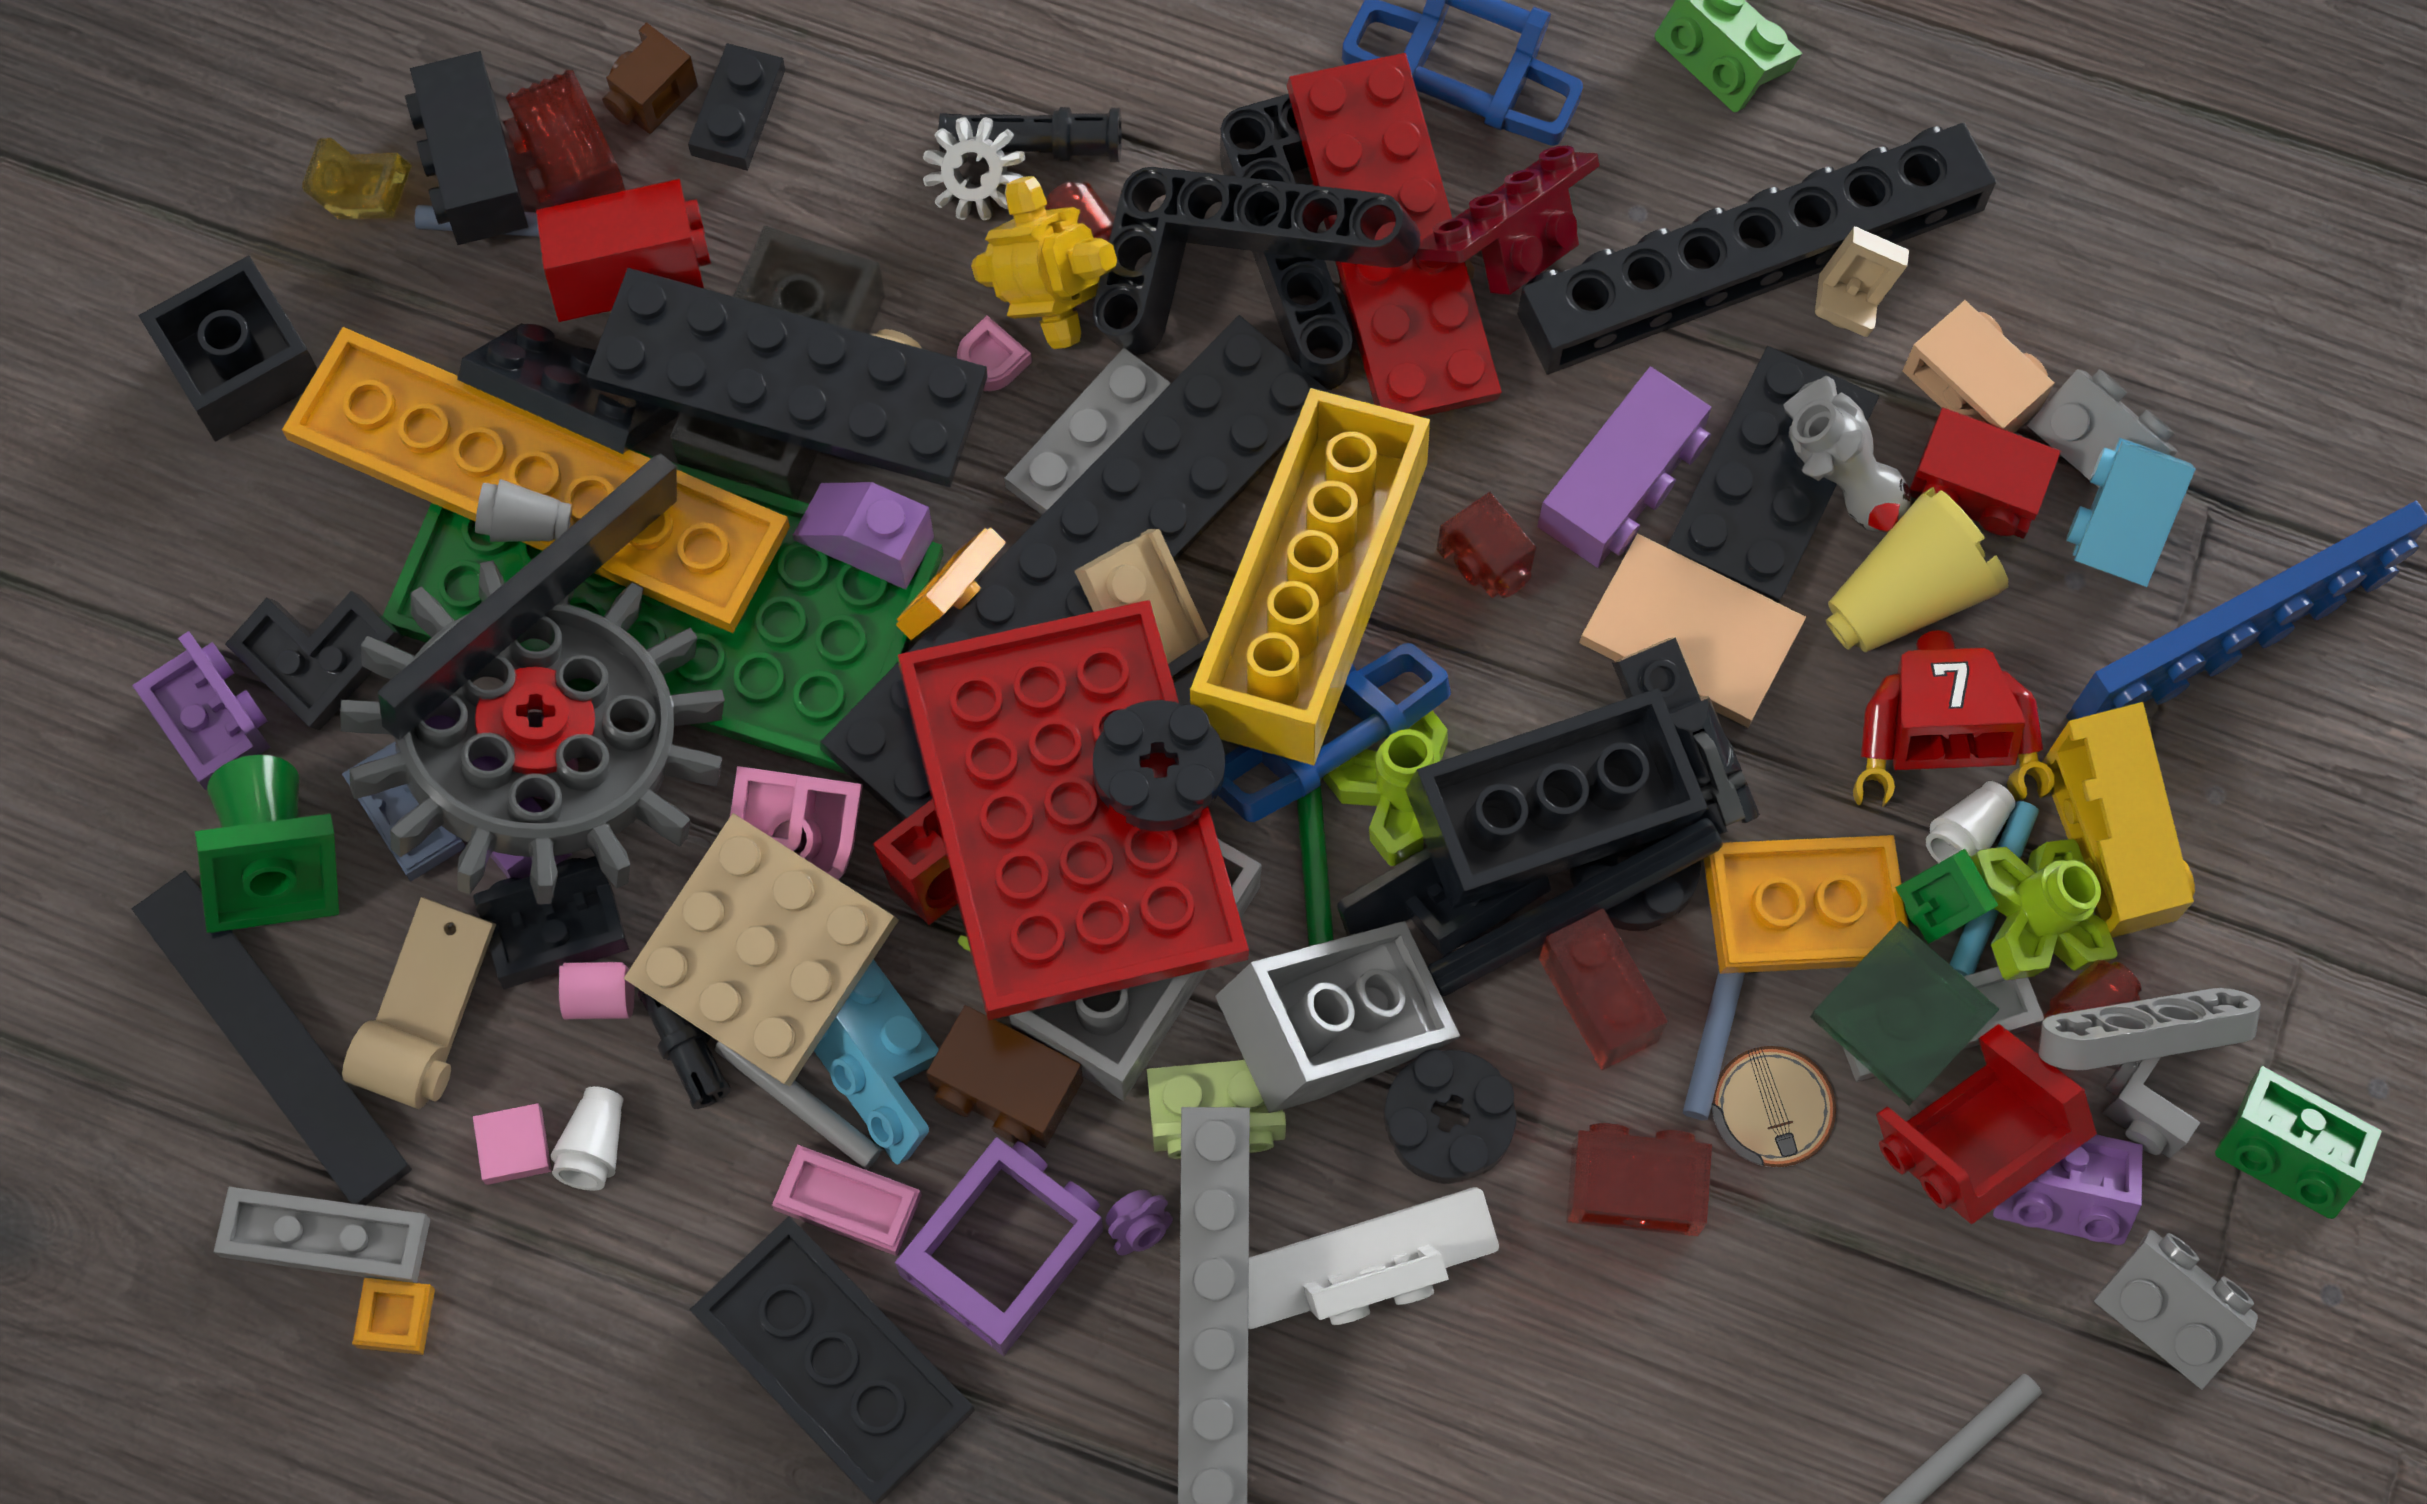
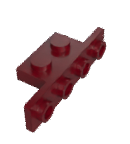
(1517, 225)

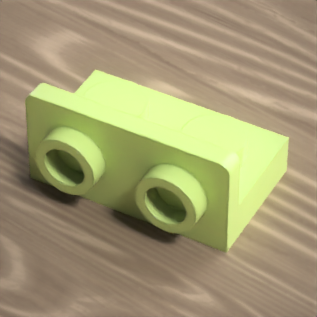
(1208, 1086)

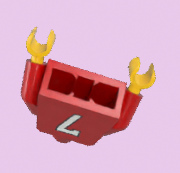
(1951, 713)

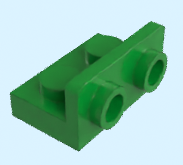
(2299, 1144)

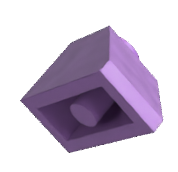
(868, 529)

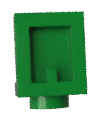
(1946, 896)

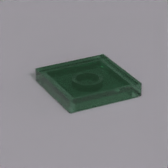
(1904, 1013)

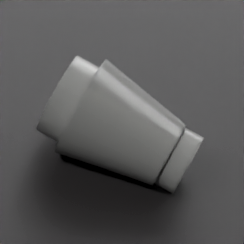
(520, 514)

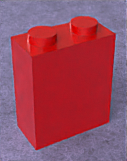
(597, 238)

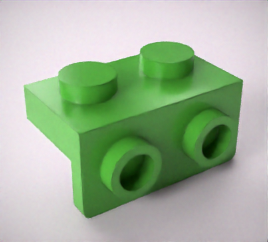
(1727, 47)

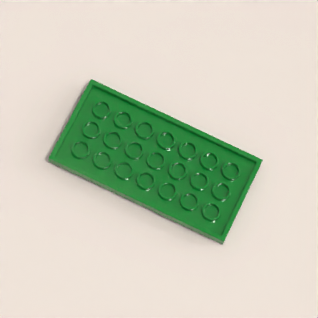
(787, 673)

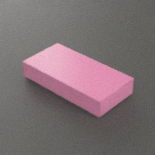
(847, 1200)

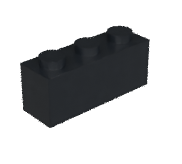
(465, 149)

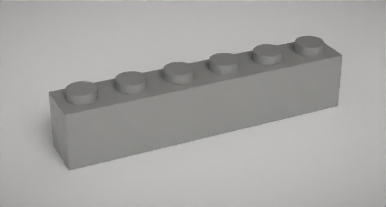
(1214, 1306)

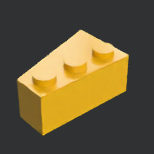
(2121, 818)

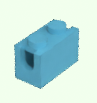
(2131, 510)

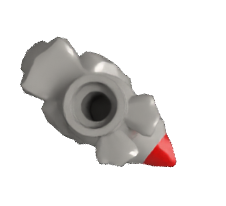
(1838, 445)

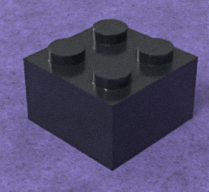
(231, 348)

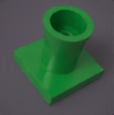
(264, 858)

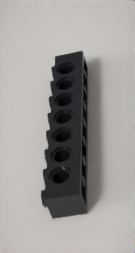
(1568, 335)

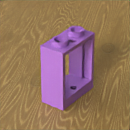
(959, 1299)

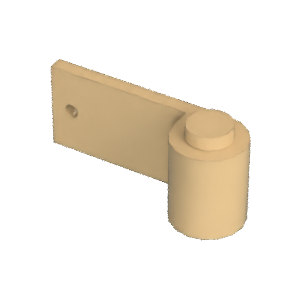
(410, 1040)

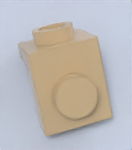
(1858, 280)

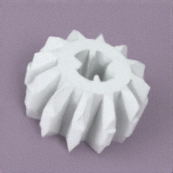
(957, 156)

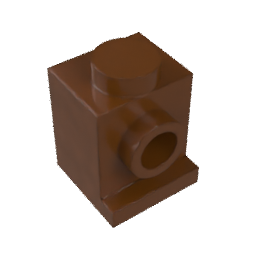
(649, 81)

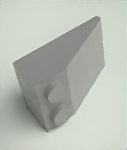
(1334, 1014)

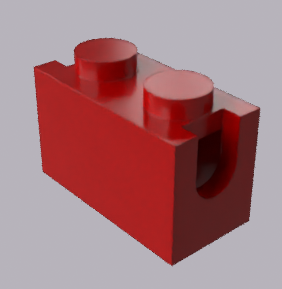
(1986, 472)

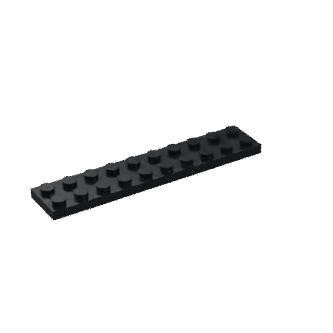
(1163, 473)

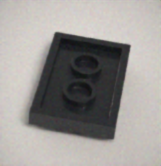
(550, 381)

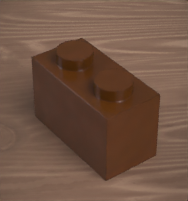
(1003, 1078)

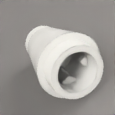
(1971, 822)
(590, 1141)

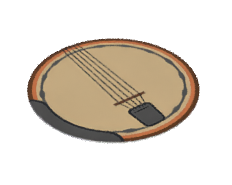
(1774, 1106)

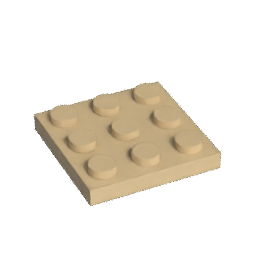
(761, 949)

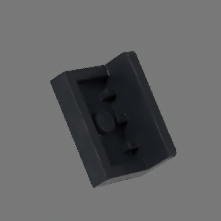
(539, 938)

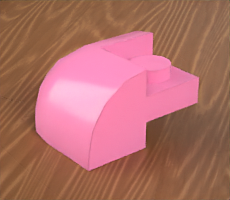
(802, 813)

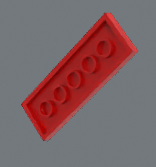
(1414, 320)

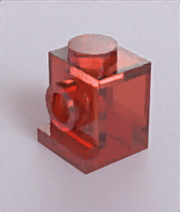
(1488, 547)

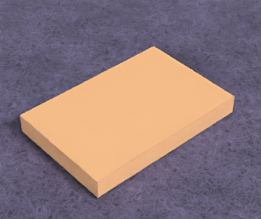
(1724, 630)

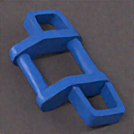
(1523, 65)
(1380, 720)

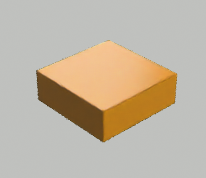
(393, 1316)

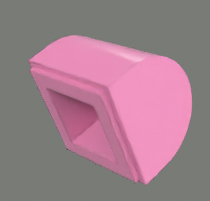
(595, 991)

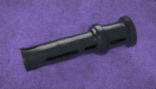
(1058, 133)

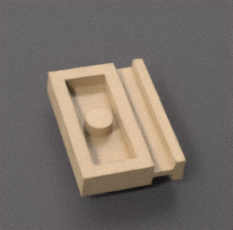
(1145, 572)

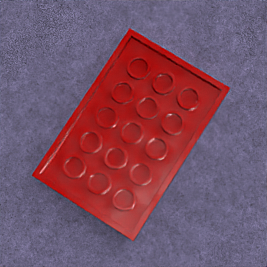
(1045, 874)

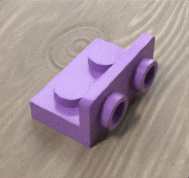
(2085, 1194)

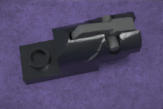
(1697, 727)

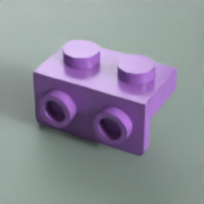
(201, 711)

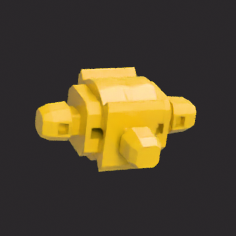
(1043, 262)

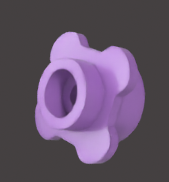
(1138, 1221)

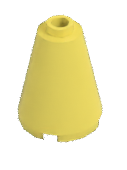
(1916, 576)

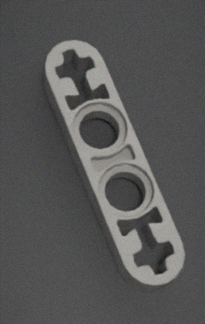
(2148, 1028)

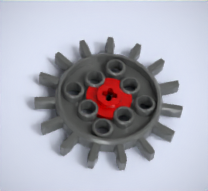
(571, 724)

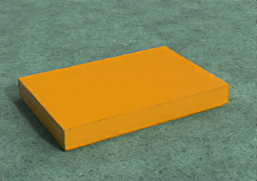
(1802, 902)

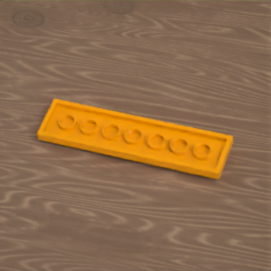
(448, 438)

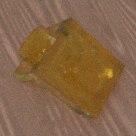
(355, 183)

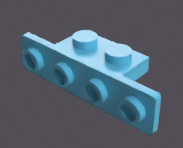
(869, 1052)

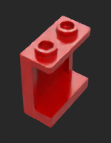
(1990, 1129)

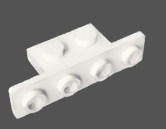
(1370, 1261)

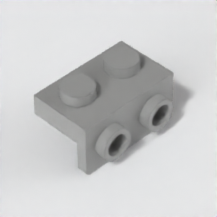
(2090, 416)
(2179, 1307)

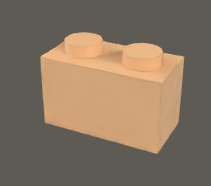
(1978, 371)

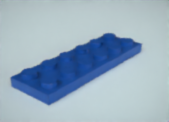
(2258, 615)

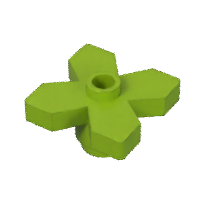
(1381, 781)
(2046, 909)

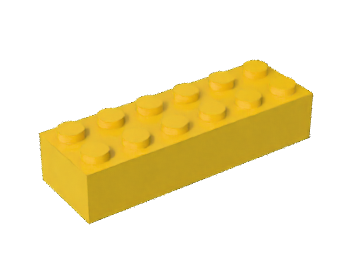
(1311, 575)

